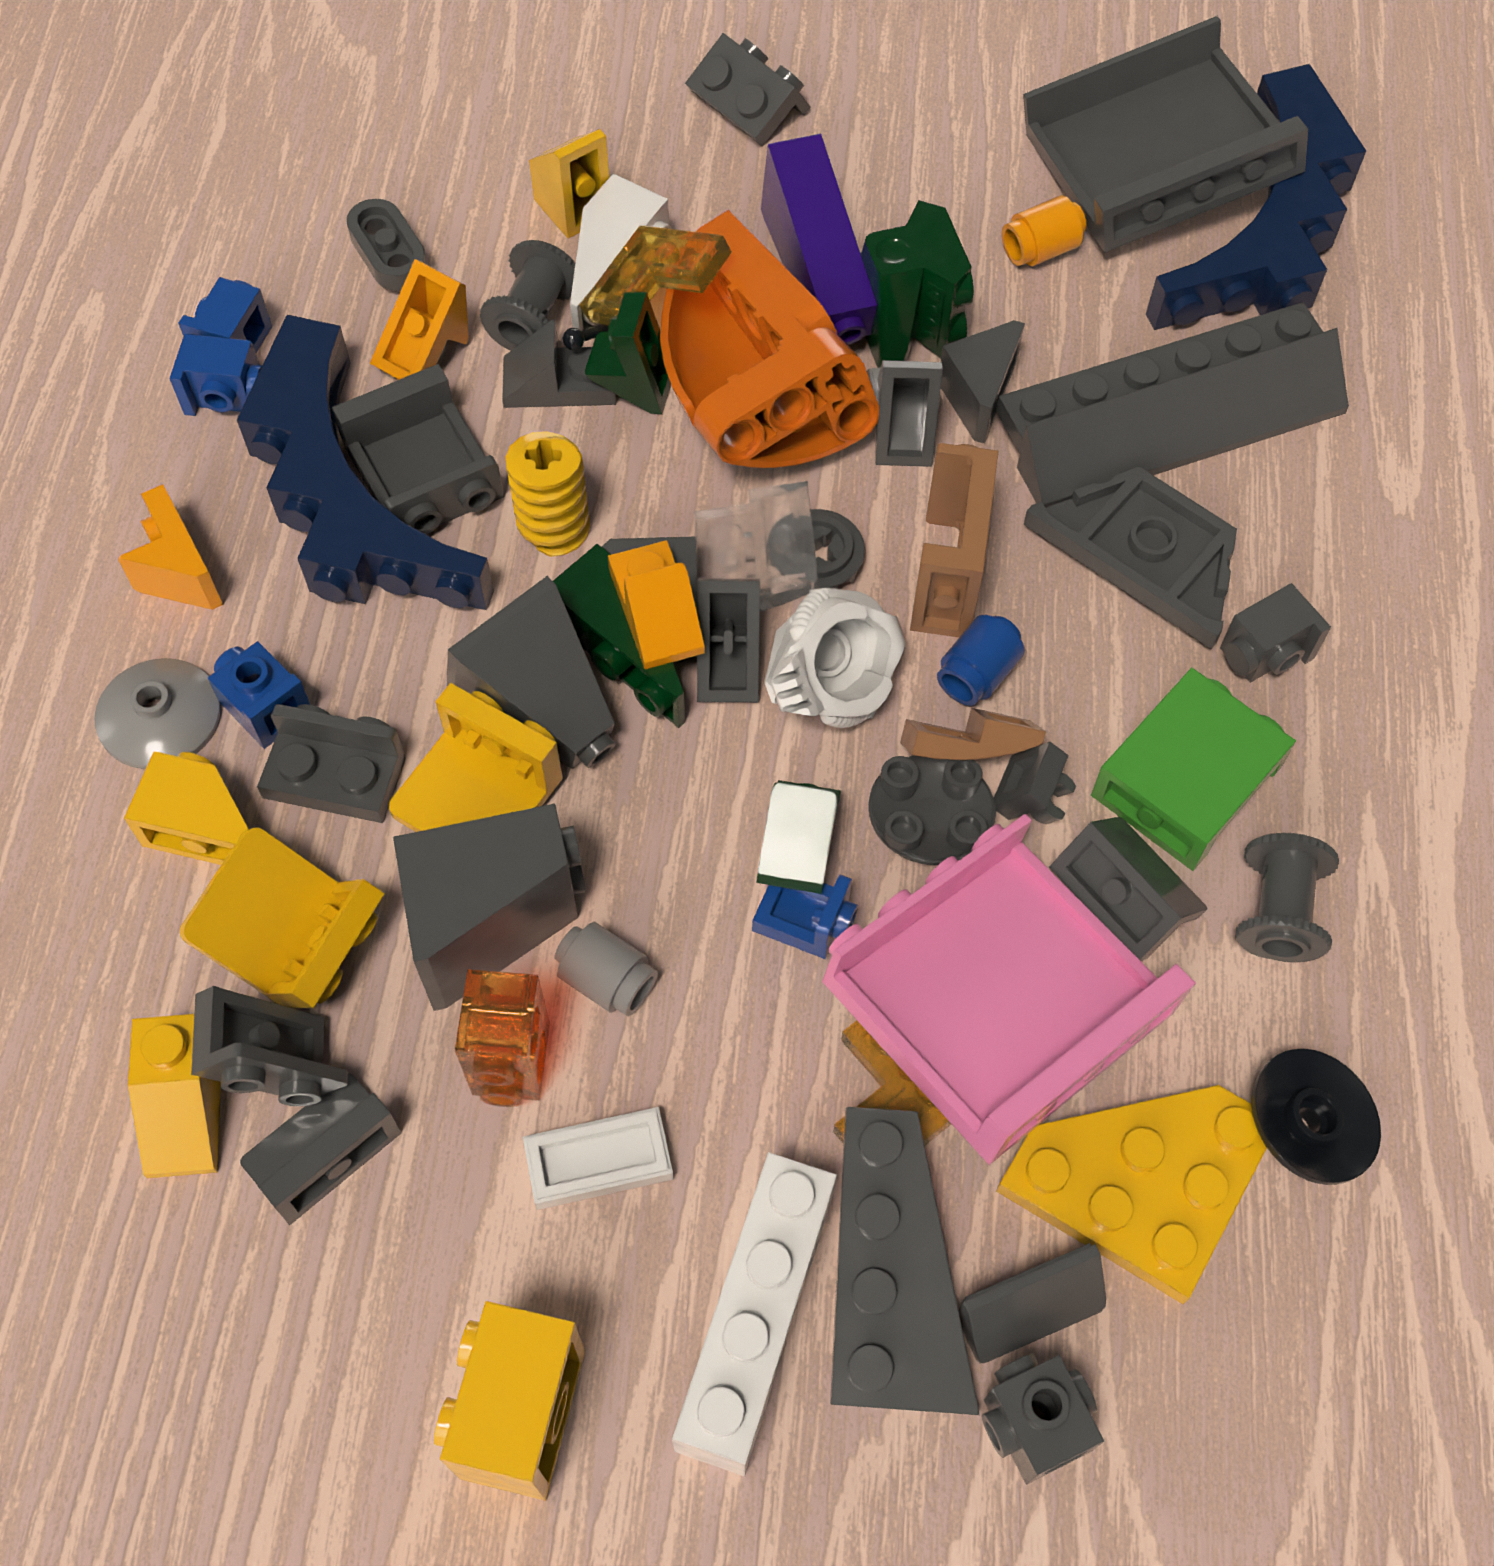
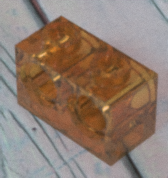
(503, 1036)

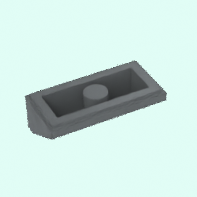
(1034, 1304)

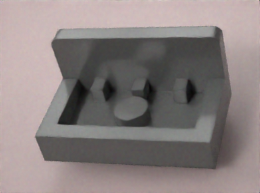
(745, 89)
(261, 1048)

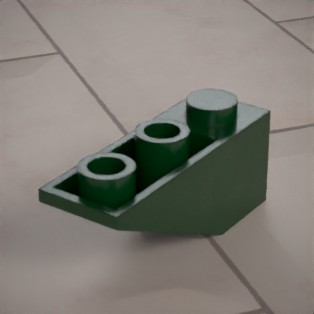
(606, 636)

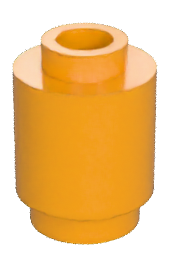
(1044, 231)

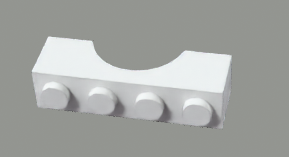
(754, 1315)

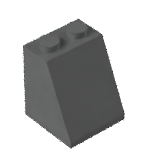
(485, 894)

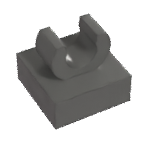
(1031, 782)

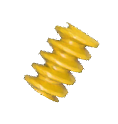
(548, 492)

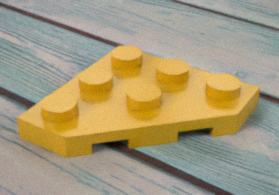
(1143, 1181)

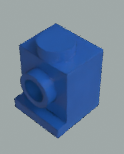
(230, 312)
(214, 373)
(250, 687)

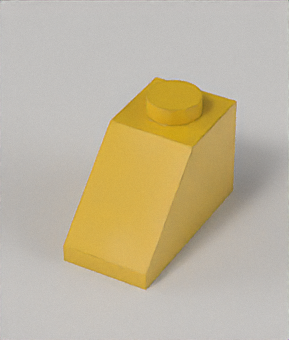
(569, 177)
(185, 808)
(171, 1109)

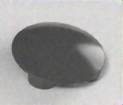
(930, 807)

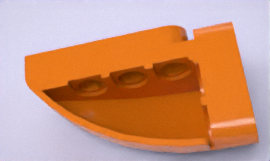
(763, 362)

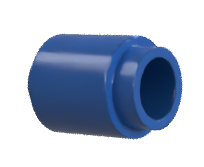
(980, 659)

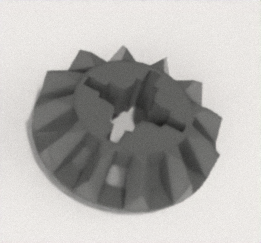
(845, 549)

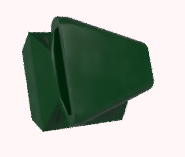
(918, 284)

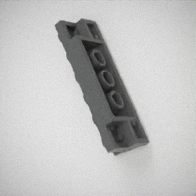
(1176, 402)

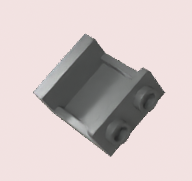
(418, 451)

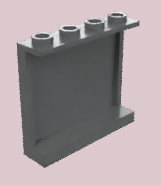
(1160, 135)

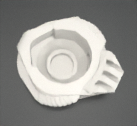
(835, 657)

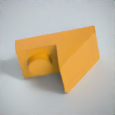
(422, 320)
(170, 562)
(657, 604)

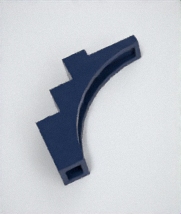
(1276, 255)
(313, 490)

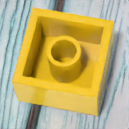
(511, 1400)

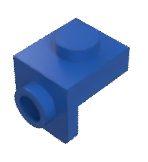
(806, 918)

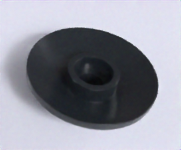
(1336, 1107)

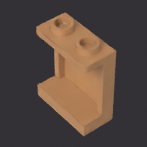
(953, 575)

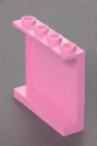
(998, 989)

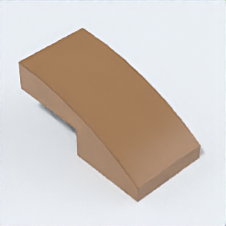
(985, 737)

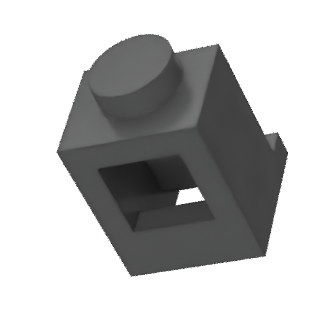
(1274, 634)

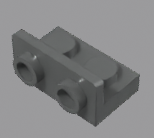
(332, 762)

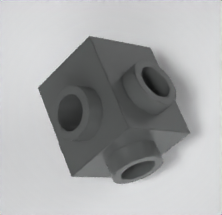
(1036, 1443)

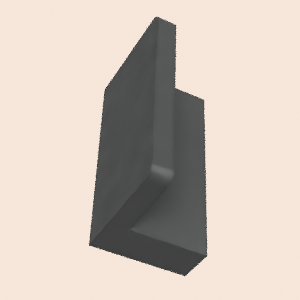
(1126, 885)
(319, 1148)

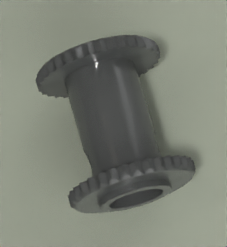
(541, 278)
(1287, 897)

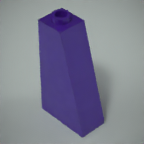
(815, 233)

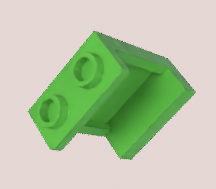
(1191, 767)

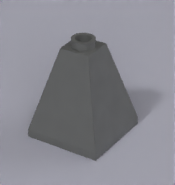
(537, 673)

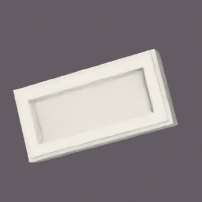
(597, 1158)

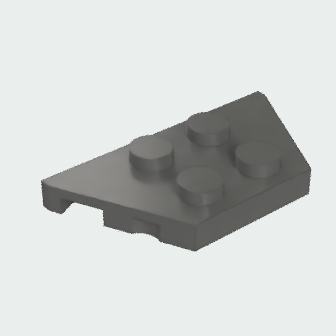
(1148, 545)

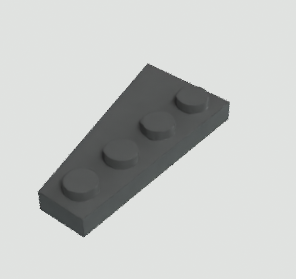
(895, 1295)

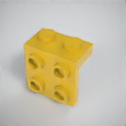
(478, 766)
(280, 921)

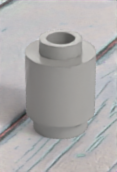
(605, 968)

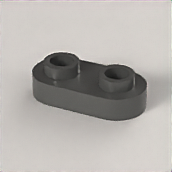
(384, 241)

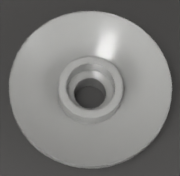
(177, 724)

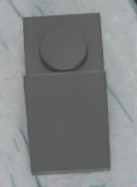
(549, 376)

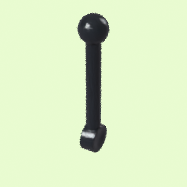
(574, 338)

